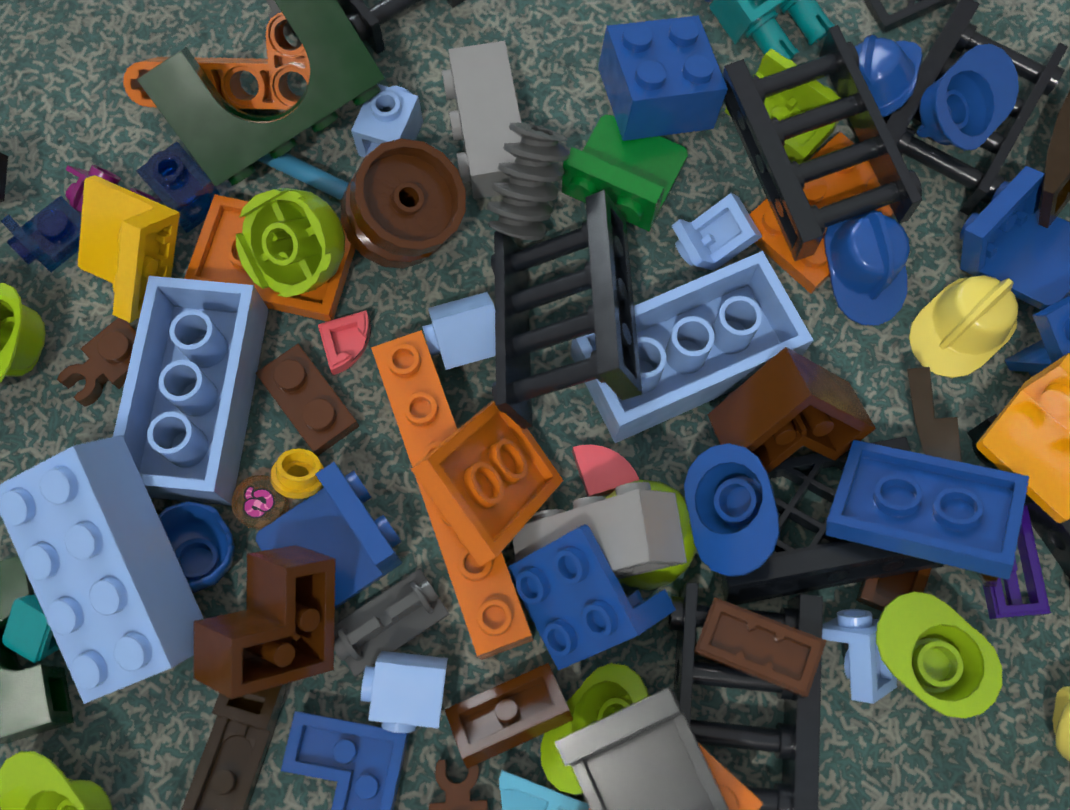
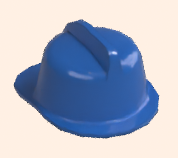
(889, 70)
(970, 98)
(868, 266)
(731, 509)

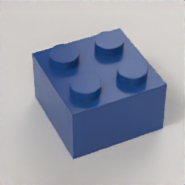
(661, 77)

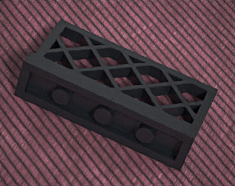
(818, 565)

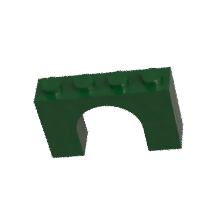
(230, 140)

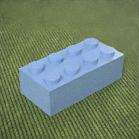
(700, 344)
(192, 386)
(101, 566)

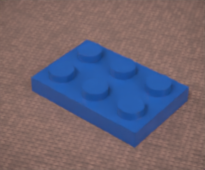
(929, 508)

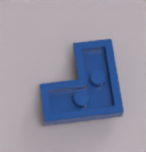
(355, 755)

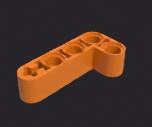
(226, 72)

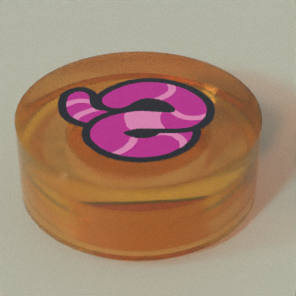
(257, 502)

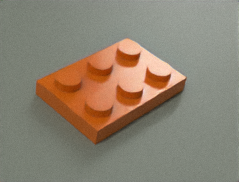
(218, 261)
(814, 270)
(488, 481)

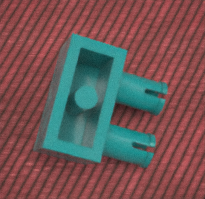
(758, 21)

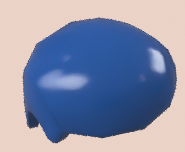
(199, 542)

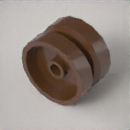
(402, 203)

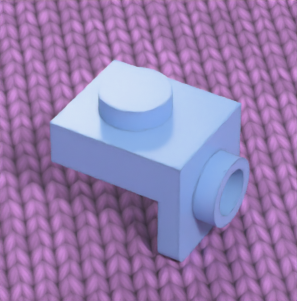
(716, 234)

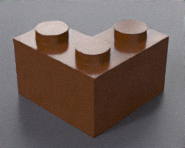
(791, 407)
(281, 633)

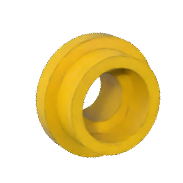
(295, 474)

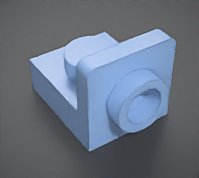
(862, 664)

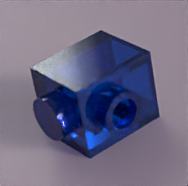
(179, 185)

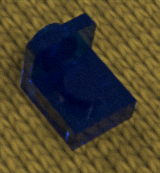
(48, 236)

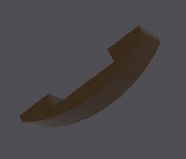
(235, 751)

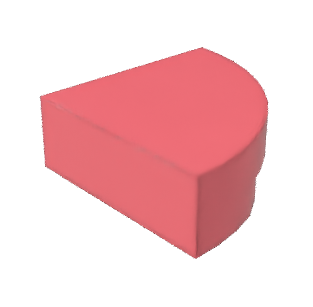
(345, 339)
(602, 469)

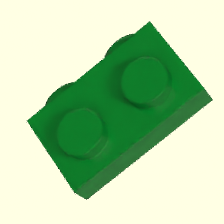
(631, 172)

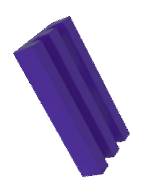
(1033, 578)

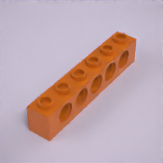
(424, 422)

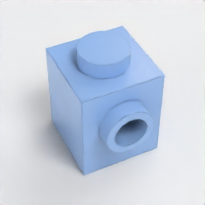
(387, 117)
(462, 330)
(405, 690)

